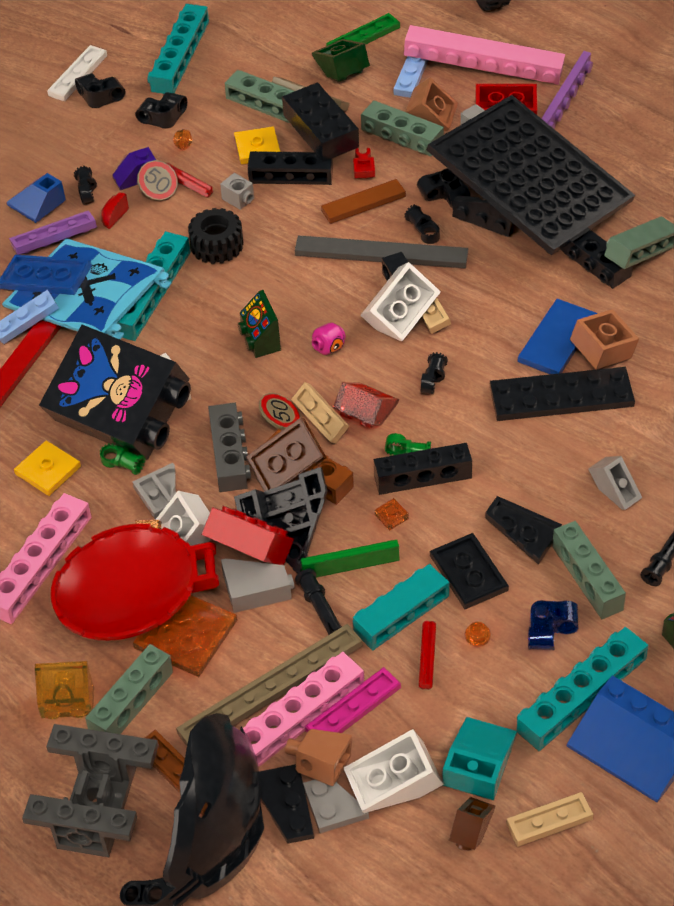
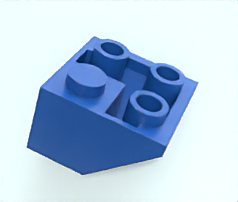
(38, 198)

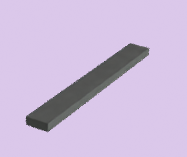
(375, 250)

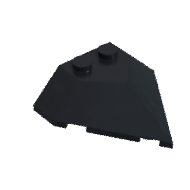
(292, 508)

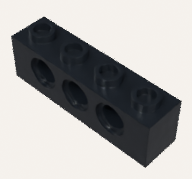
(289, 168)
(589, 252)
(422, 468)

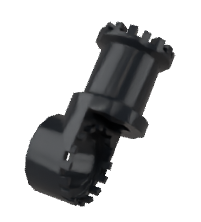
(86, 183)
(423, 224)
(434, 372)

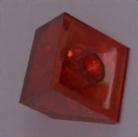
(364, 403)

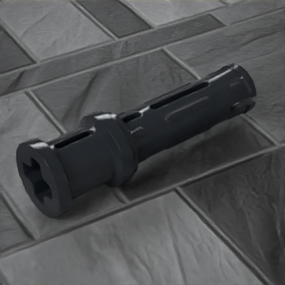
(660, 563)
(314, 594)

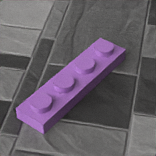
(53, 232)

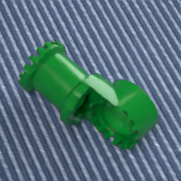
(406, 445)
(123, 458)

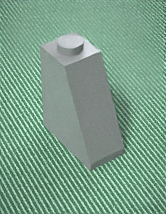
(255, 583)

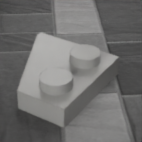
(157, 488)
(332, 806)

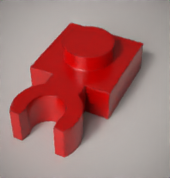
(363, 164)

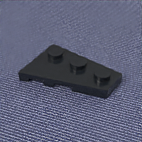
(481, 214)
(523, 527)
(286, 802)

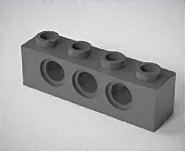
(228, 448)

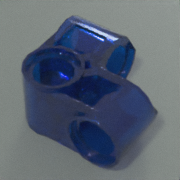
(558, 618)

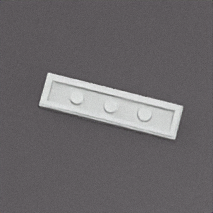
(82, 66)

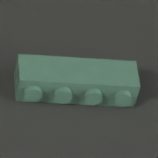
(641, 242)

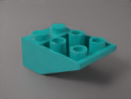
(478, 758)

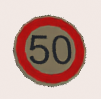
(157, 180)
(278, 410)

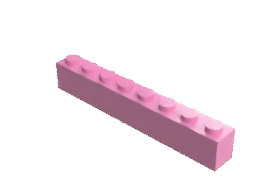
(484, 54)

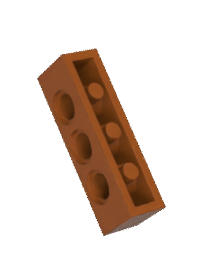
(337, 478)

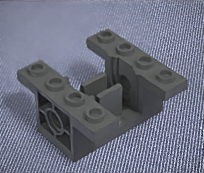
(105, 773)

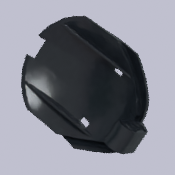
(210, 849)

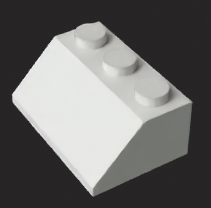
(400, 302)

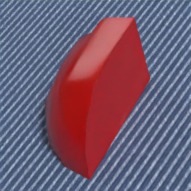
(114, 209)

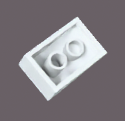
(393, 773)

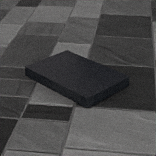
(469, 571)

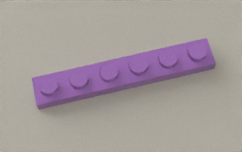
(568, 89)

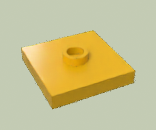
(255, 140)
(47, 468)

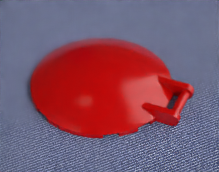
(129, 581)

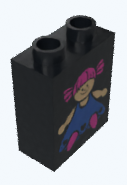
(116, 392)

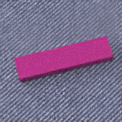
(356, 703)

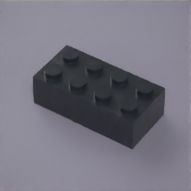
(320, 122)

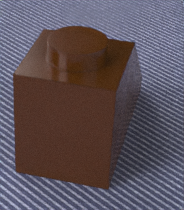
(471, 823)

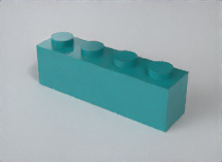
(400, 606)

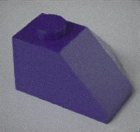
(127, 170)

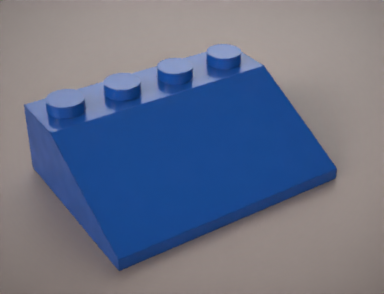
(628, 738)

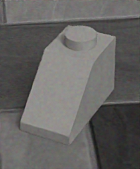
(615, 481)

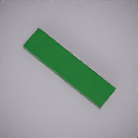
(371, 30)
(352, 558)

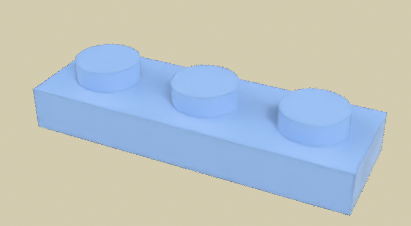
(409, 76)
(27, 316)

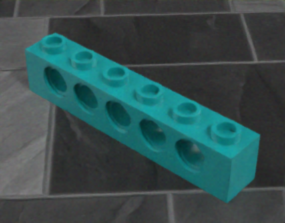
(178, 49)
(170, 254)
(542, 731)

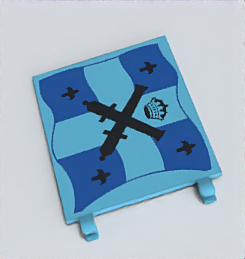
(105, 293)

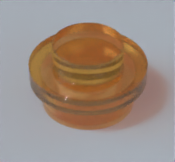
(182, 139)
(477, 634)

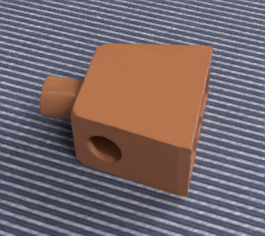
(321, 754)

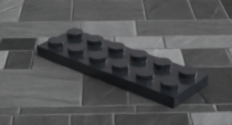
(561, 393)

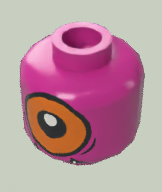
(328, 338)

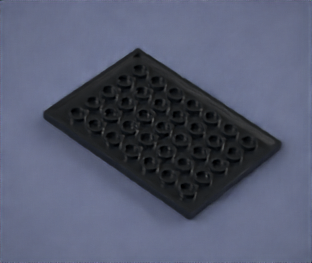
(531, 174)

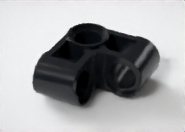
(99, 92)
(162, 112)
(442, 185)

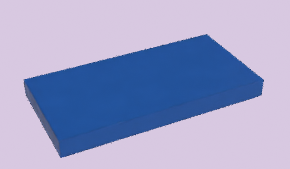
(44, 274)
(550, 344)

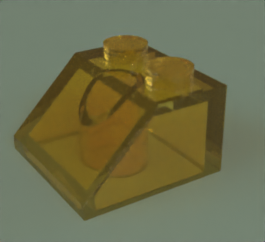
(64, 689)

